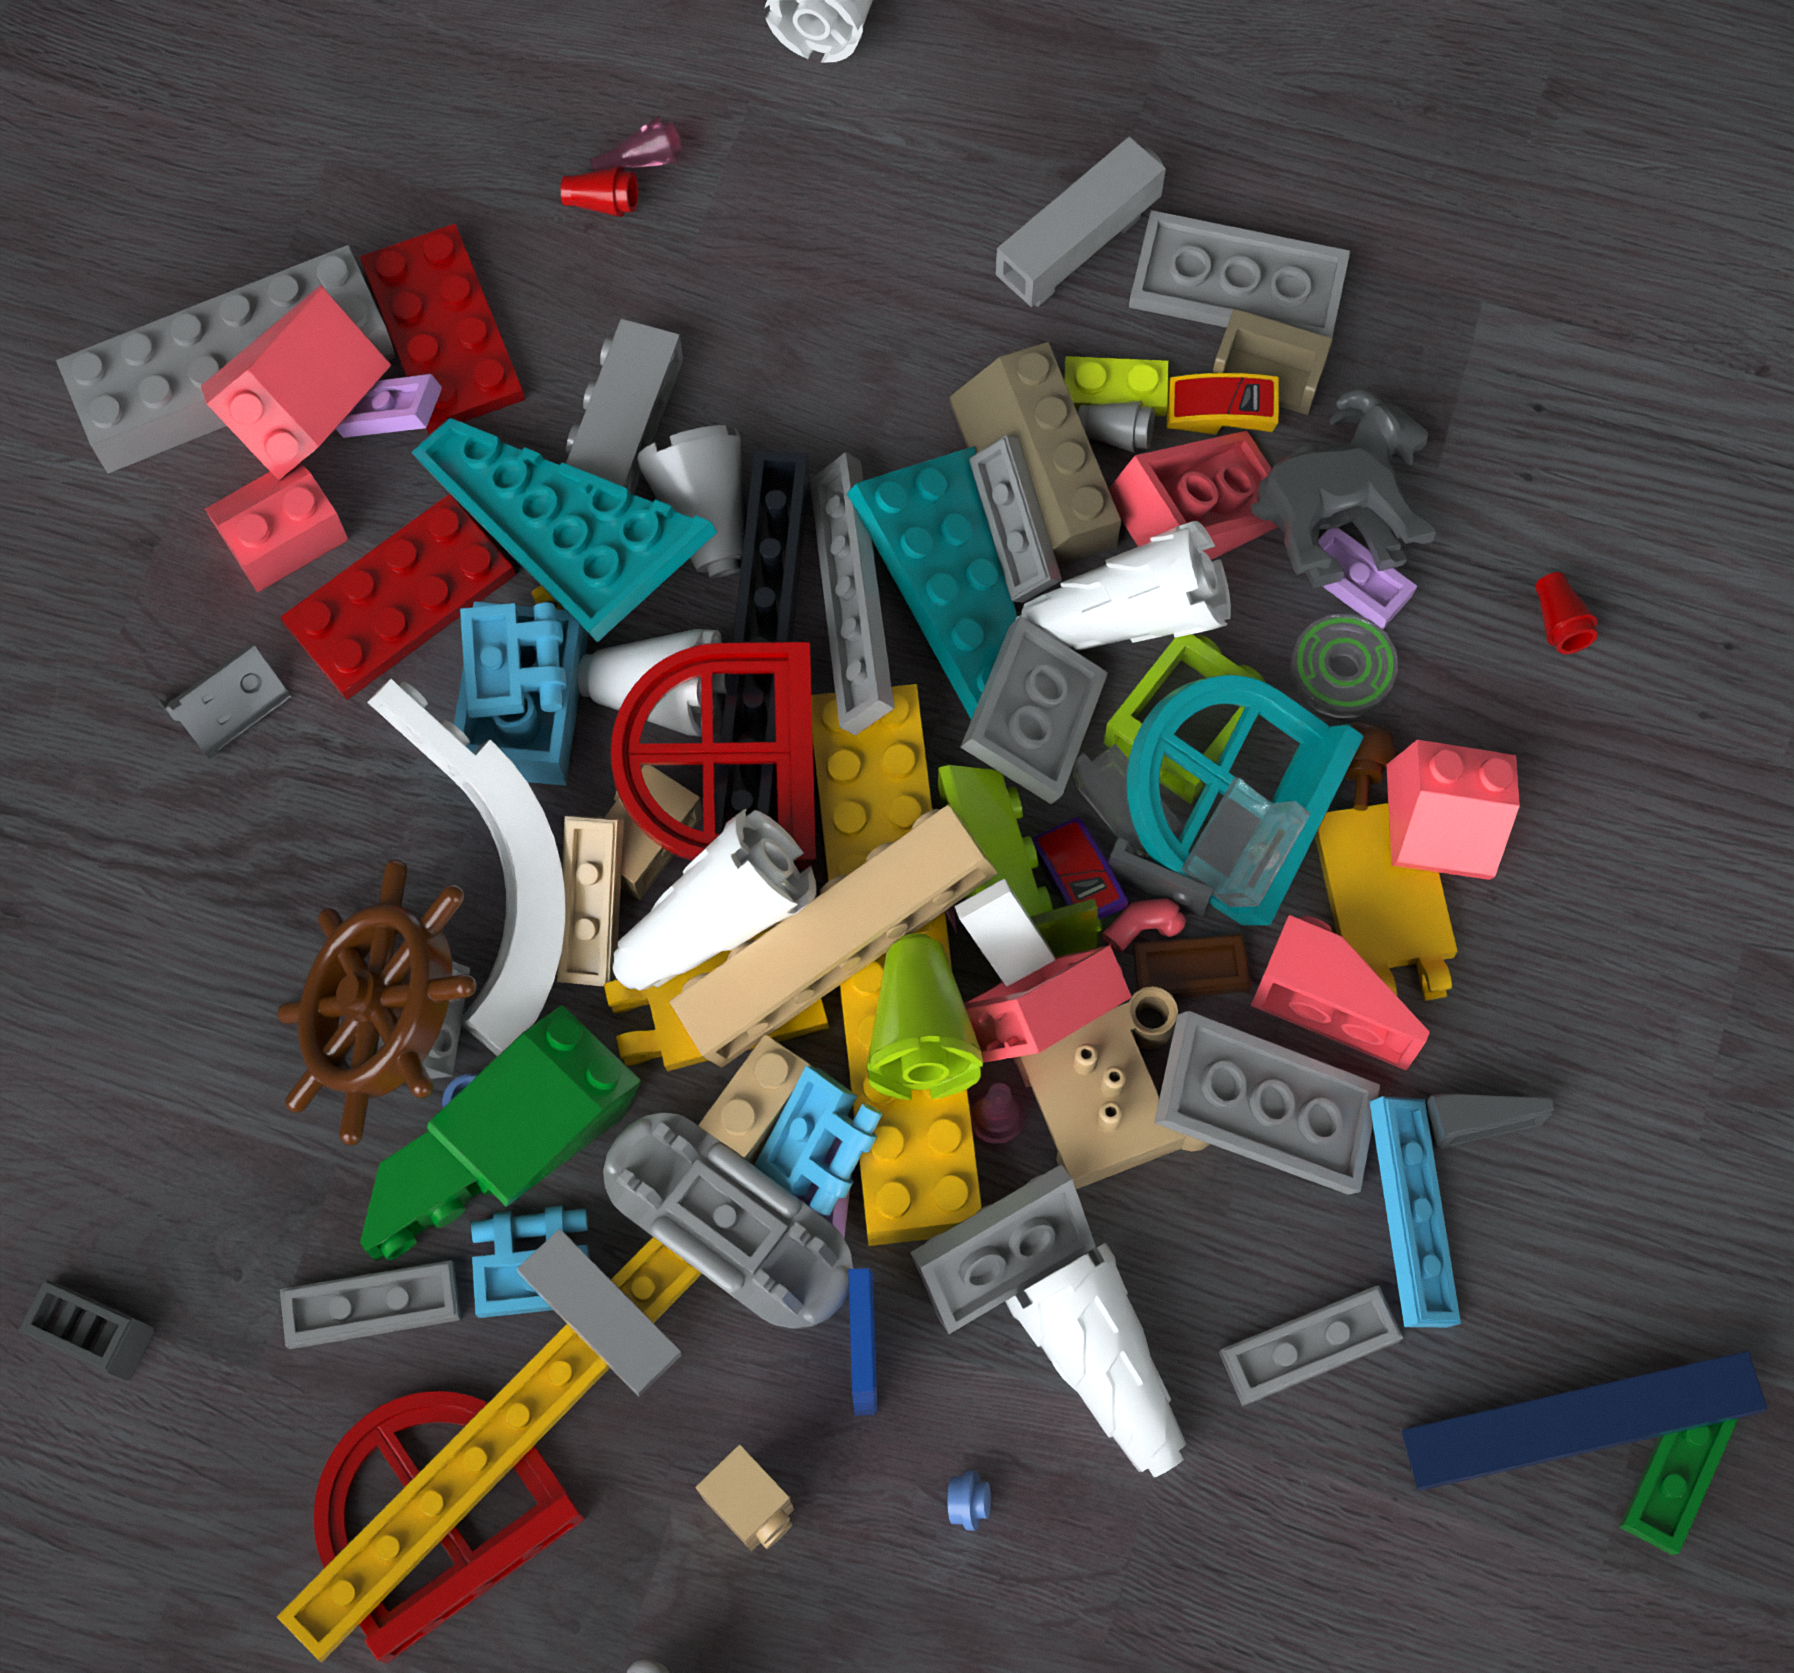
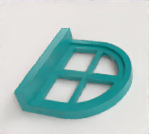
(1309, 779)

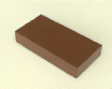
(1193, 965)

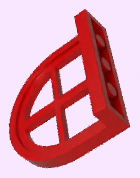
(790, 752)
(473, 1571)

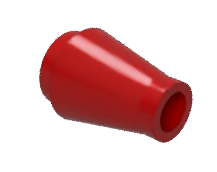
(603, 191)
(1565, 616)

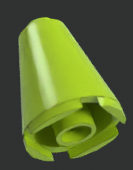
(921, 1025)

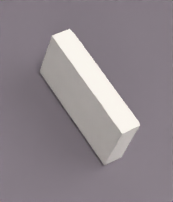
(1005, 932)

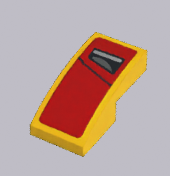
(1222, 399)

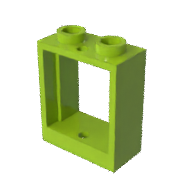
(1205, 658)

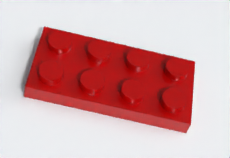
(443, 324)
(397, 596)

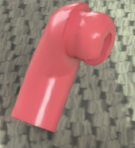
(1144, 915)

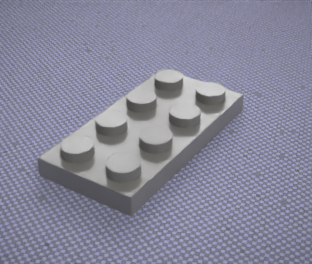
(1210, 268)
(1267, 1103)

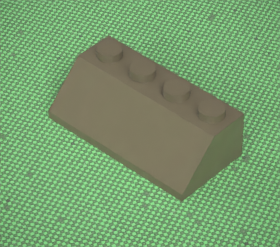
(1029, 400)

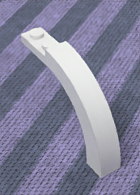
(528, 859)

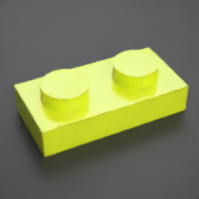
(1116, 381)

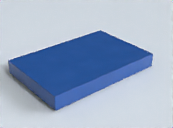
(862, 1341)

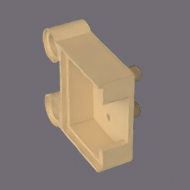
(1101, 1092)

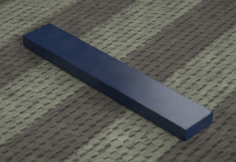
(1583, 1421)

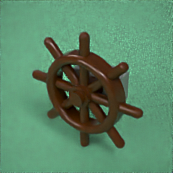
(397, 1008)

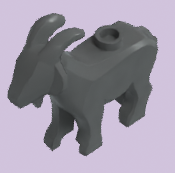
(1345, 486)

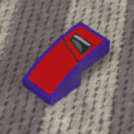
(1078, 867)

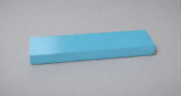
(1414, 1212)

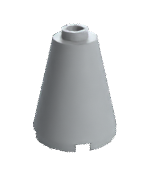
(705, 479)

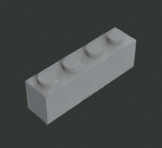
(625, 402)

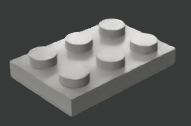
(1035, 710)
(1004, 1249)

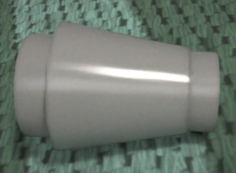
(1119, 424)

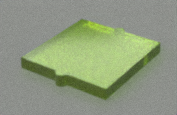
(1070, 927)

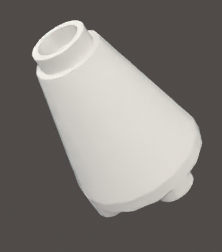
(614, 671)

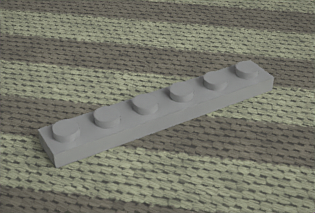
(850, 599)

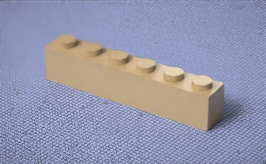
(832, 936)

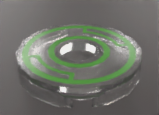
(1349, 637)

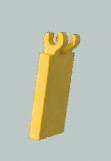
(1383, 909)
(670, 1036)

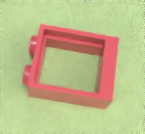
(1047, 1004)

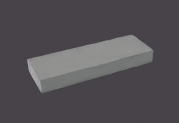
(1015, 519)
(370, 1304)
(599, 1312)
(1310, 1345)

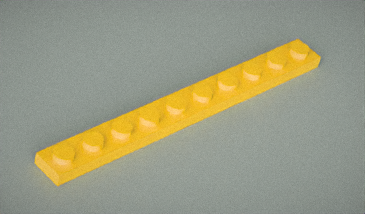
(470, 1465)

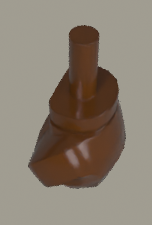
(1370, 760)

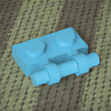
(493, 659)
(805, 1133)
(496, 1281)

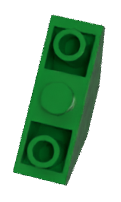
(414, 1191)

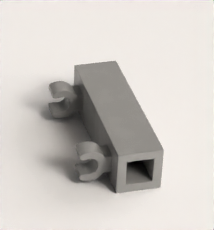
(1080, 221)

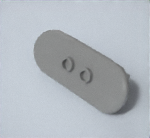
(728, 1220)

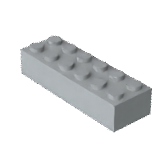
(145, 385)

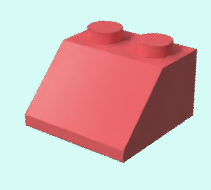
(277, 525)
(1451, 808)

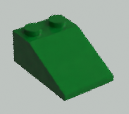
(535, 1105)

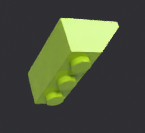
(991, 816)

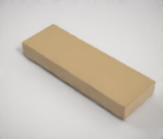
(591, 899)

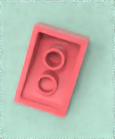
(296, 382)
(1198, 482)
(1333, 992)

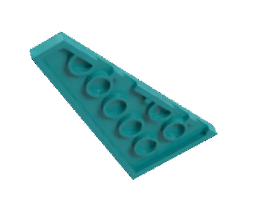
(567, 528)
(944, 563)

